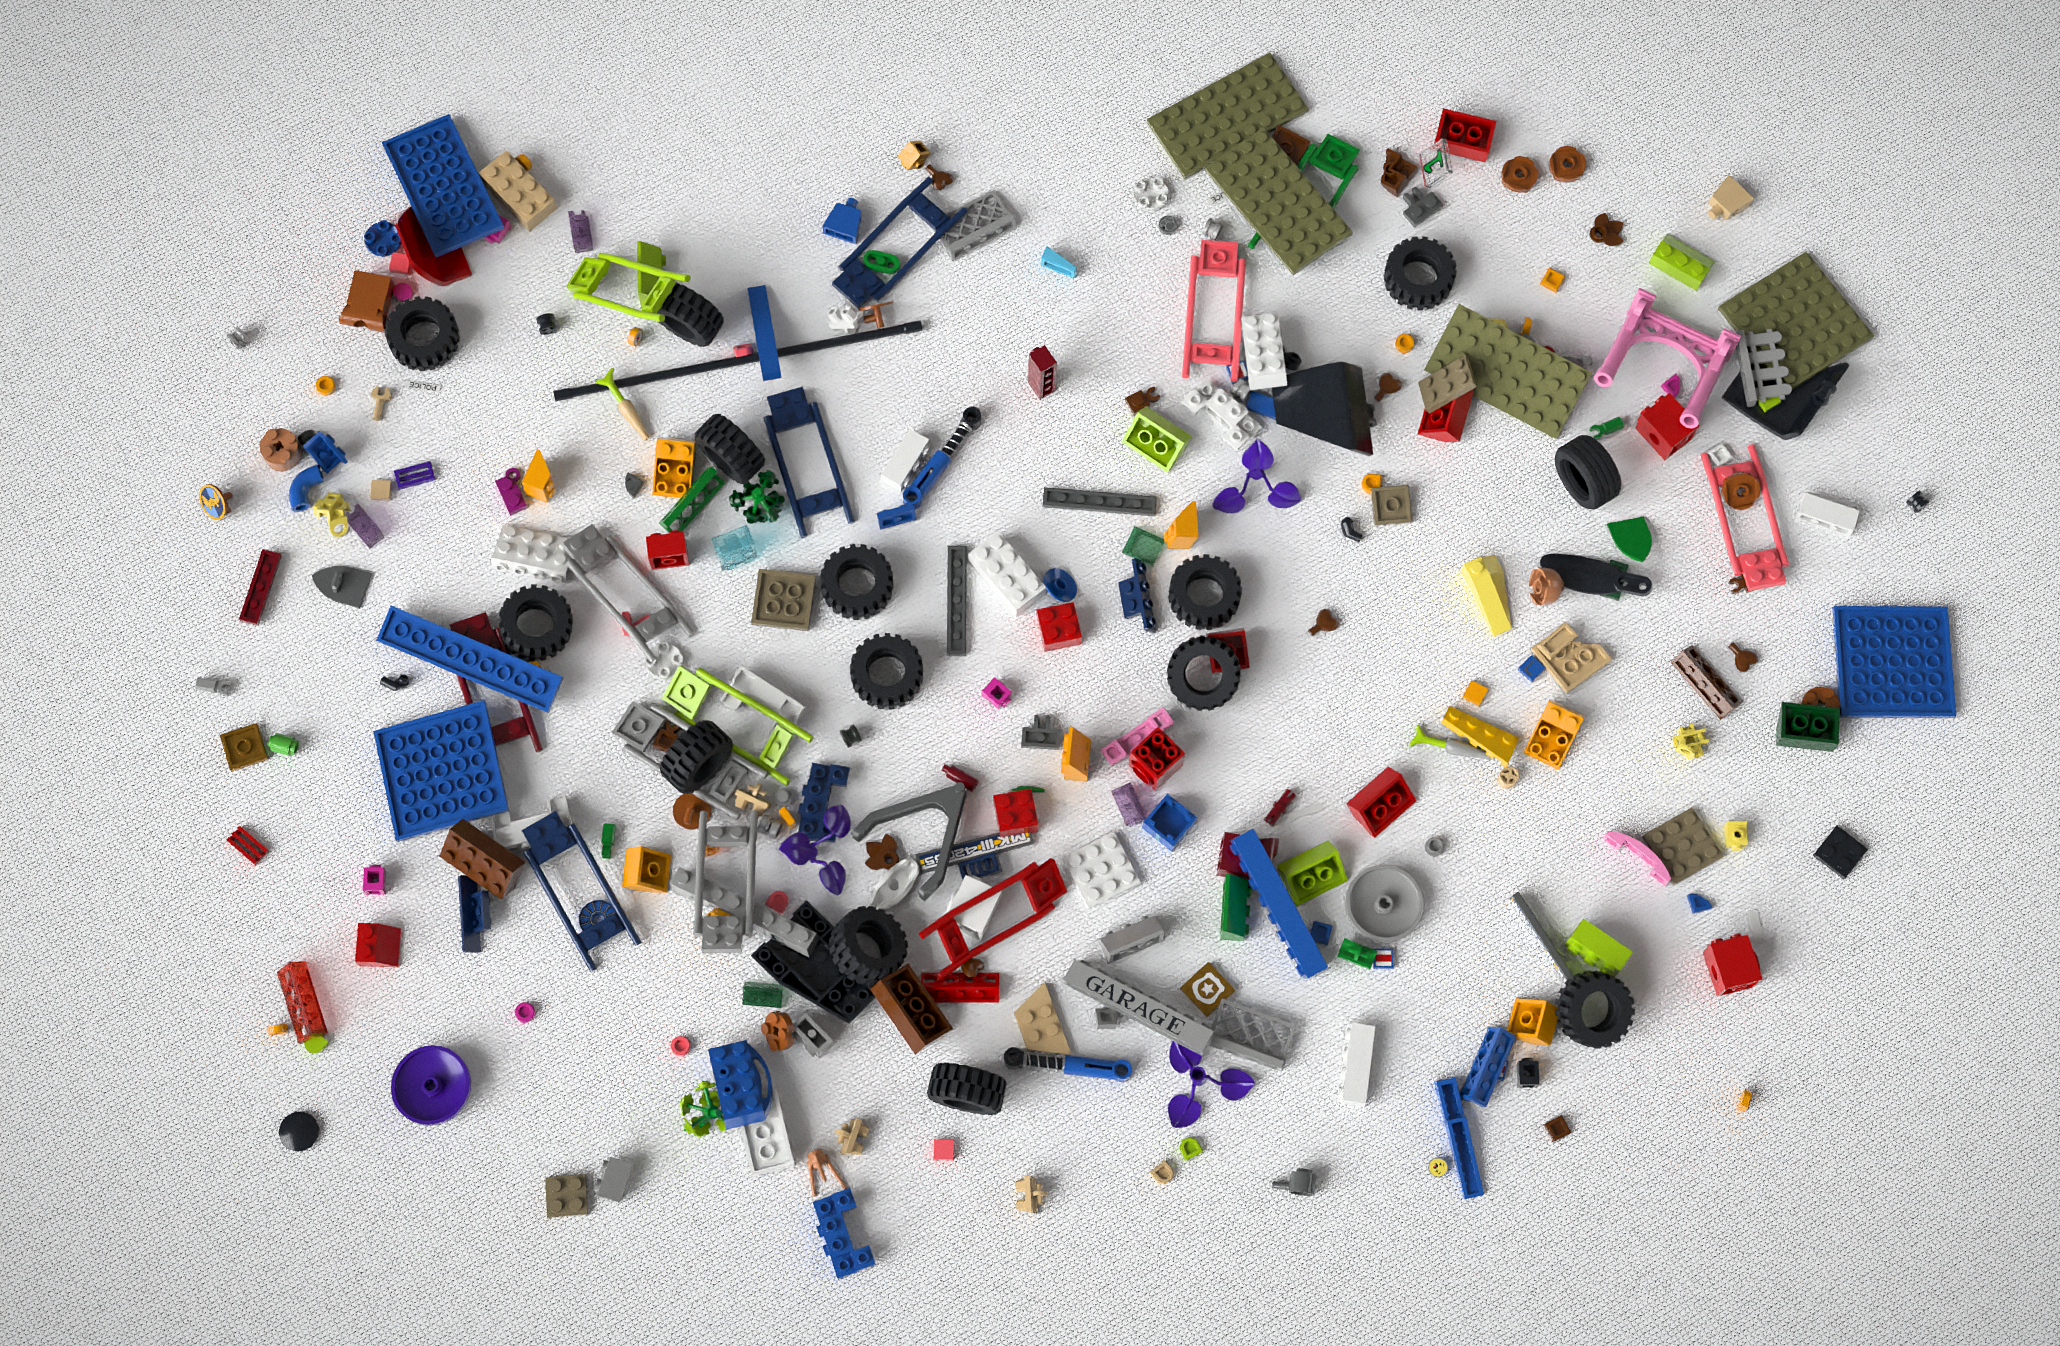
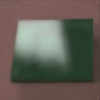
(1143, 546)

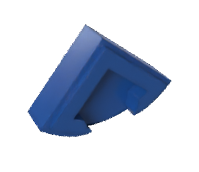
(1698, 903)

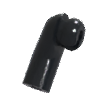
(1348, 530)
(395, 685)

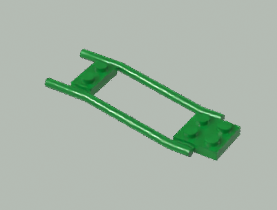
(1332, 157)

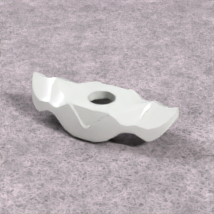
(905, 873)

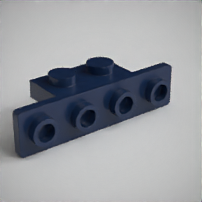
(1136, 596)
(473, 914)

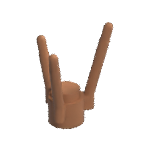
(818, 1160)

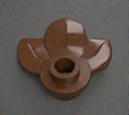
(1608, 229)
(880, 852)

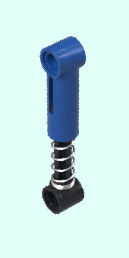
(941, 459)
(1071, 1065)

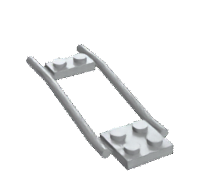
(590, 550)
(640, 727)
(725, 933)

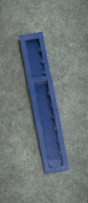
(764, 333)
(1459, 1137)

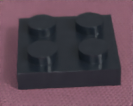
(1840, 852)

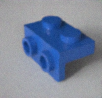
(324, 452)

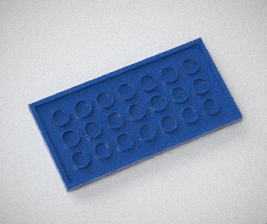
(442, 185)

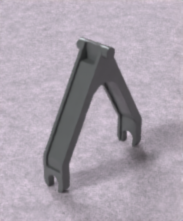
(949, 801)

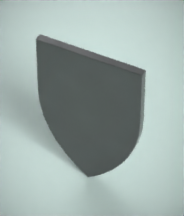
(343, 584)

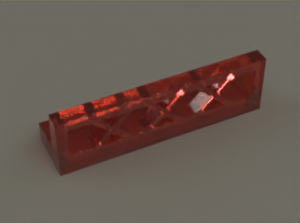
(304, 999)

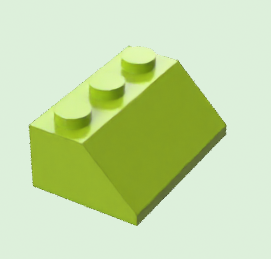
(651, 256)
(1681, 262)
(1156, 438)
(1312, 872)

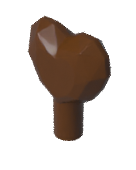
(939, 178)
(1387, 386)
(1324, 622)
(1743, 658)
(972, 967)

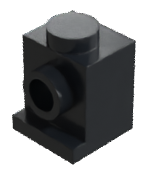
(1531, 1066)

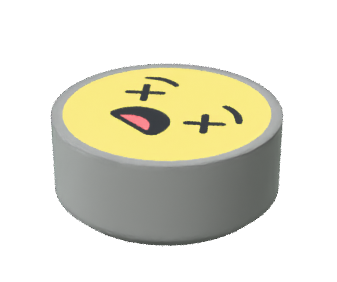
(1437, 1167)

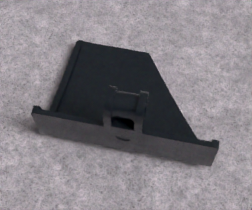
(1327, 405)
(1797, 410)

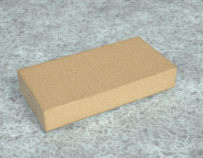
(1557, 641)

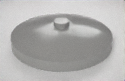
(1384, 903)

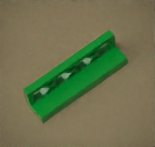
(688, 499)

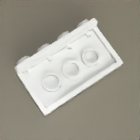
(531, 554)
(768, 1140)

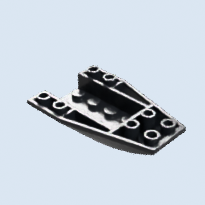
(815, 977)

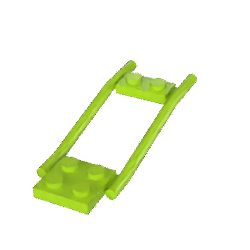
(592, 270)
(689, 691)

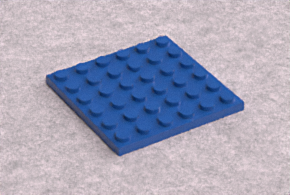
(1894, 662)
(441, 770)

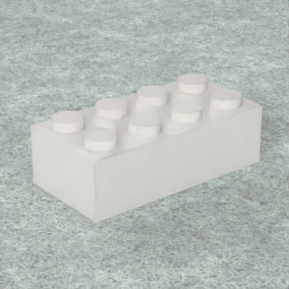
(1264, 351)
(1007, 573)

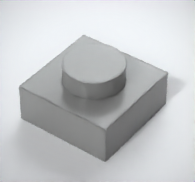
(1105, 1018)

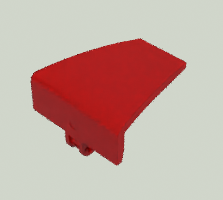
(440, 270)

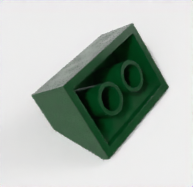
(1808, 727)

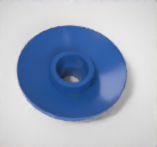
(1060, 584)

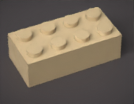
(517, 190)

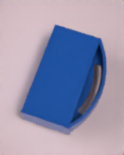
(740, 1084)

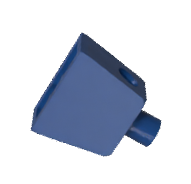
(844, 221)

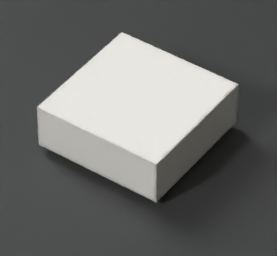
(1720, 455)

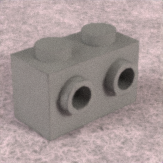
(812, 1035)
(613, 1179)

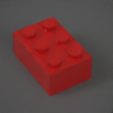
(1466, 134)

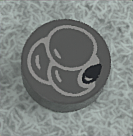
(1167, 225)

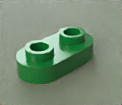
(882, 261)

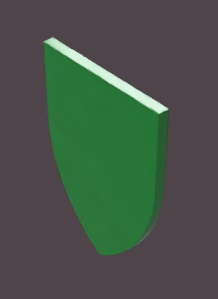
(1632, 537)

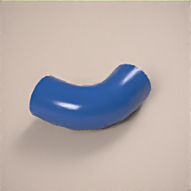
(301, 485)

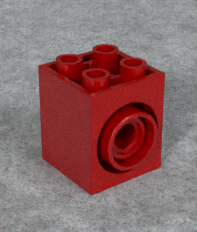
(1663, 428)
(1156, 759)
(1732, 964)

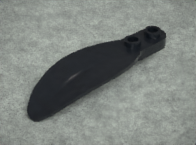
(1595, 576)

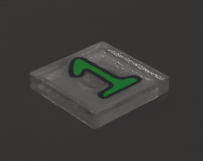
(1435, 163)

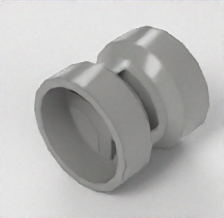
(769, 827)

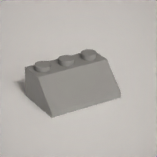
(1131, 938)

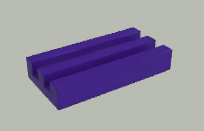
(407, 484)

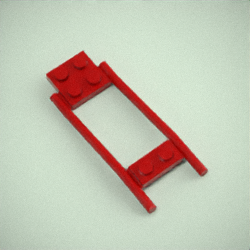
(1042, 887)

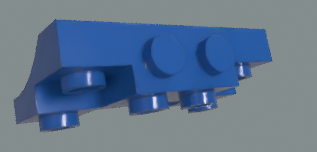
(838, 1243)

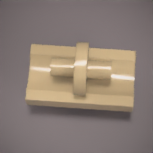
(744, 797)
(849, 1145)
(1033, 1194)

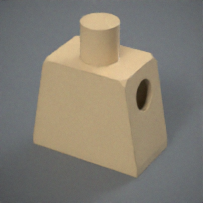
(1729, 200)

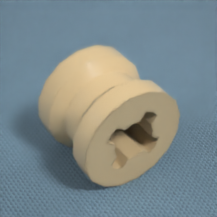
(1510, 774)

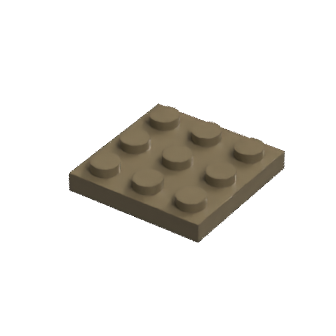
(783, 600)
(1683, 845)

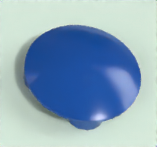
(382, 239)

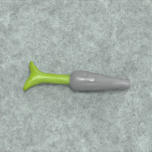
(1451, 746)

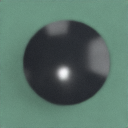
(298, 1131)

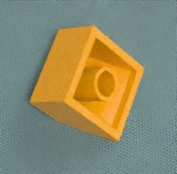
(538, 479)
(1183, 530)
(646, 870)
(1533, 1021)

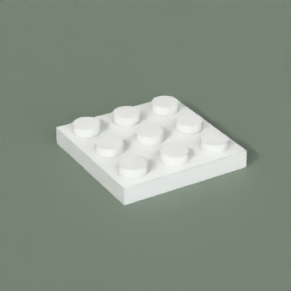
(1101, 870)

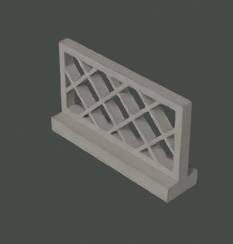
(983, 235)
(1250, 1052)

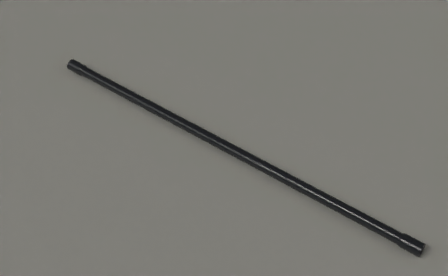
(906, 328)

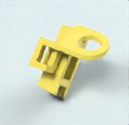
(334, 510)
(1689, 746)

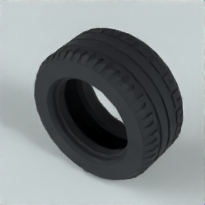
(1588, 472)

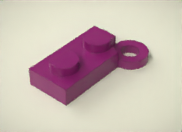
(510, 492)

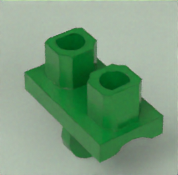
(1357, 954)

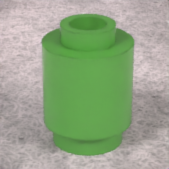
(283, 744)

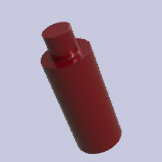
(958, 775)

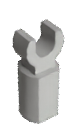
(212, 686)

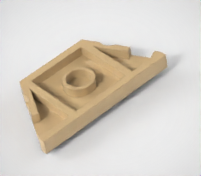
(1040, 1024)

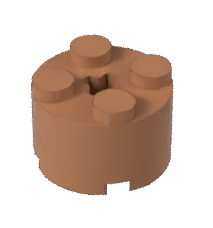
(280, 449)

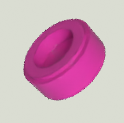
(402, 291)
(525, 1012)

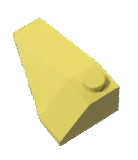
(1489, 590)

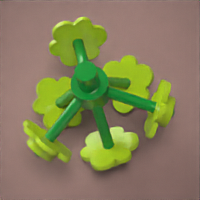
(709, 1100)

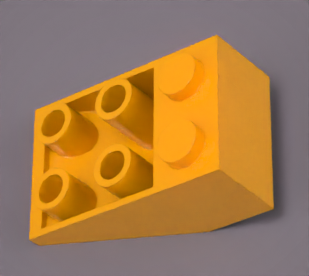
(673, 466)
(1554, 734)
(1075, 755)

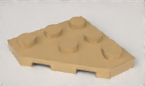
(1574, 663)

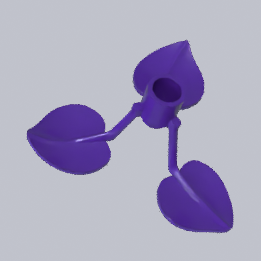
(1256, 459)
(800, 850)
(1185, 1111)

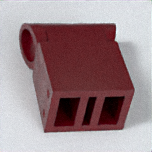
(1229, 863)

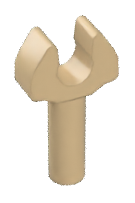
(379, 401)

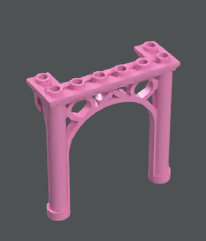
(1677, 336)

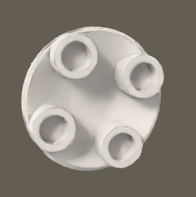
(1150, 193)
(666, 662)

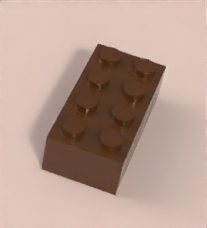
(482, 859)
(911, 1009)

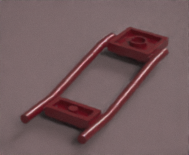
(479, 629)

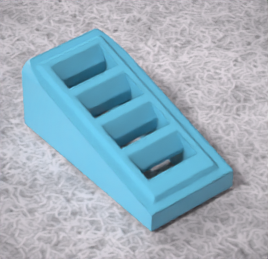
(1057, 263)

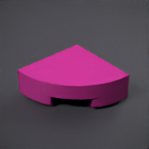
(1672, 385)

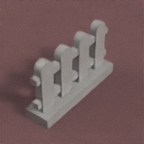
(1758, 375)

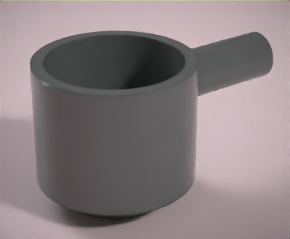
(1301, 1183)

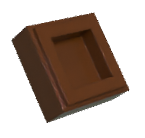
(1557, 1128)

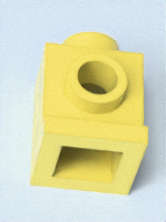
(1731, 841)

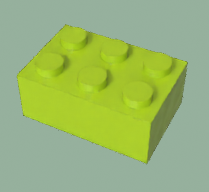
(1597, 948)

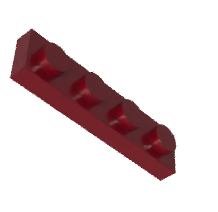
(260, 587)

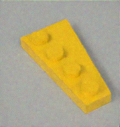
(1488, 737)

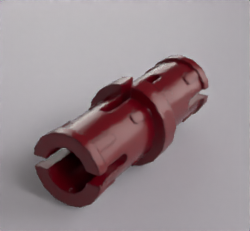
(1279, 807)

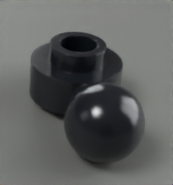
(1292, 360)

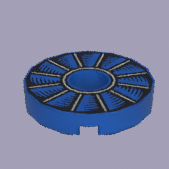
(592, 909)

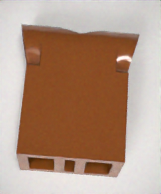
(368, 301)

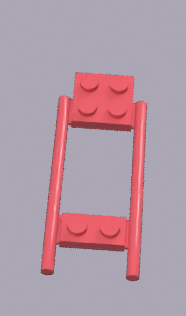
(1219, 260)
(1759, 568)

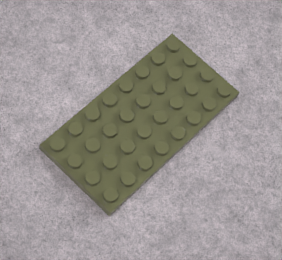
(1226, 114)
(1278, 201)
(1512, 371)

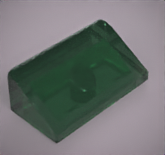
(762, 994)

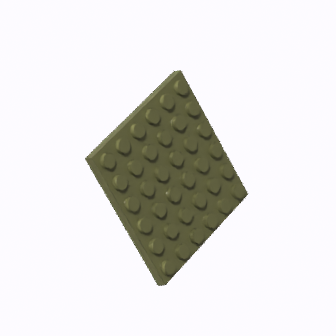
(1807, 311)

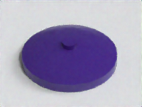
(431, 1085)

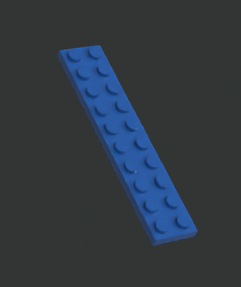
(470, 659)

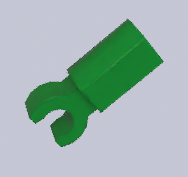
(1607, 427)
(608, 839)

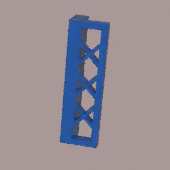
(1489, 1066)

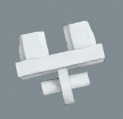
(844, 319)

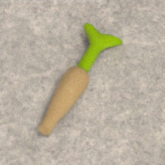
(625, 406)

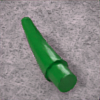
(1034, 789)

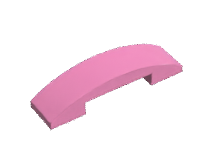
(1121, 748)
(1642, 851)

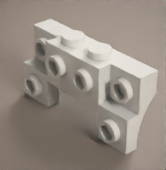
(1224, 410)
(764, 693)
(510, 834)

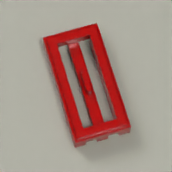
(236, 835)

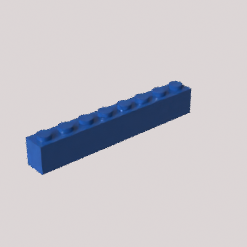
(1278, 903)

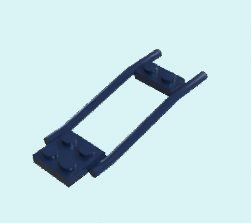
(859, 282)
(789, 412)
(551, 837)

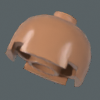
(1546, 586)

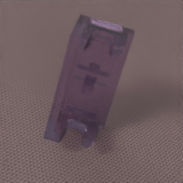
(580, 232)
(364, 526)
(1129, 805)

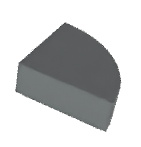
(633, 485)

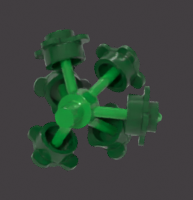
(756, 493)

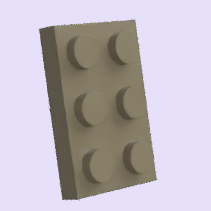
(1447, 384)

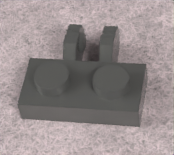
(1423, 208)
(1039, 737)

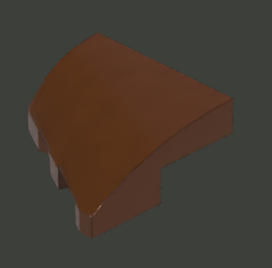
(1396, 172)

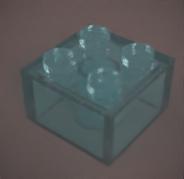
(734, 548)

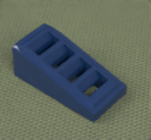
(985, 858)

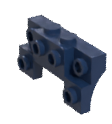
(817, 798)

